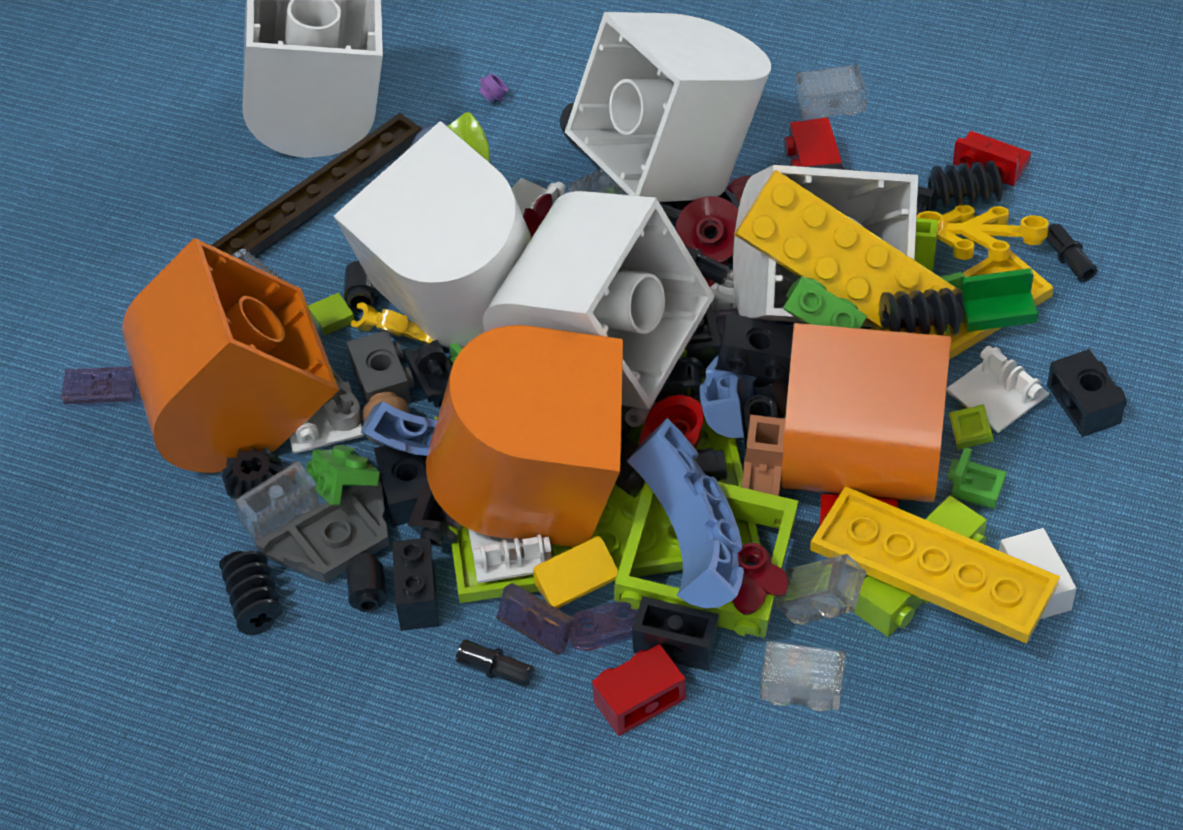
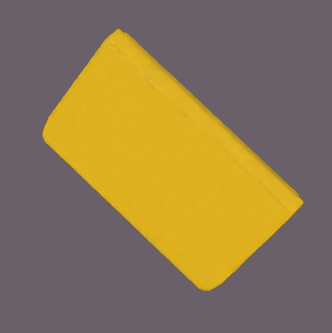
(575, 572)

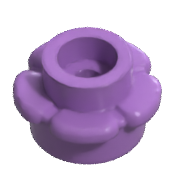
(493, 88)

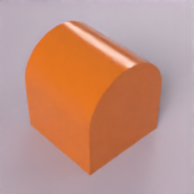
(223, 358)
(865, 412)
(529, 434)

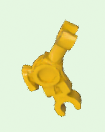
(389, 320)

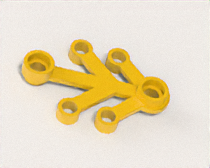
(981, 228)

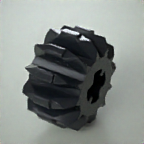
(249, 470)

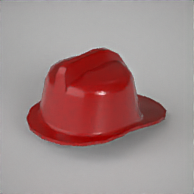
(682, 412)

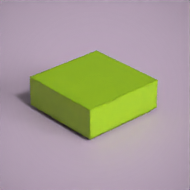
(331, 313)
(971, 426)

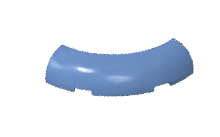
(724, 398)
(399, 429)
(698, 515)

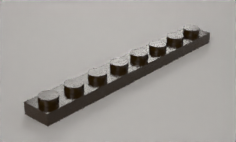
(321, 188)

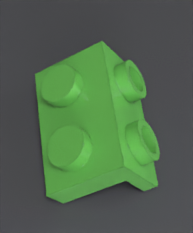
(816, 306)
(337, 468)

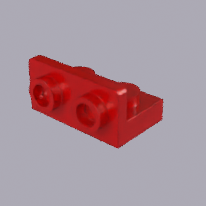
(980, 148)

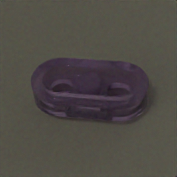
(606, 626)

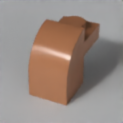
(764, 454)

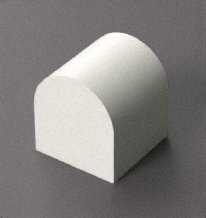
(311, 73)
(667, 103)
(873, 199)
(437, 235)
(609, 272)

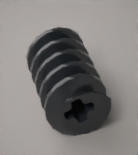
(965, 182)
(922, 311)
(250, 590)

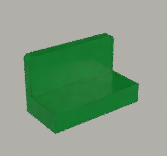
(998, 300)

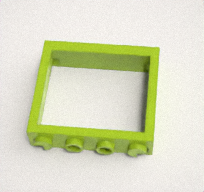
(747, 506)

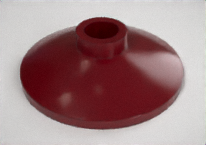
(708, 214)

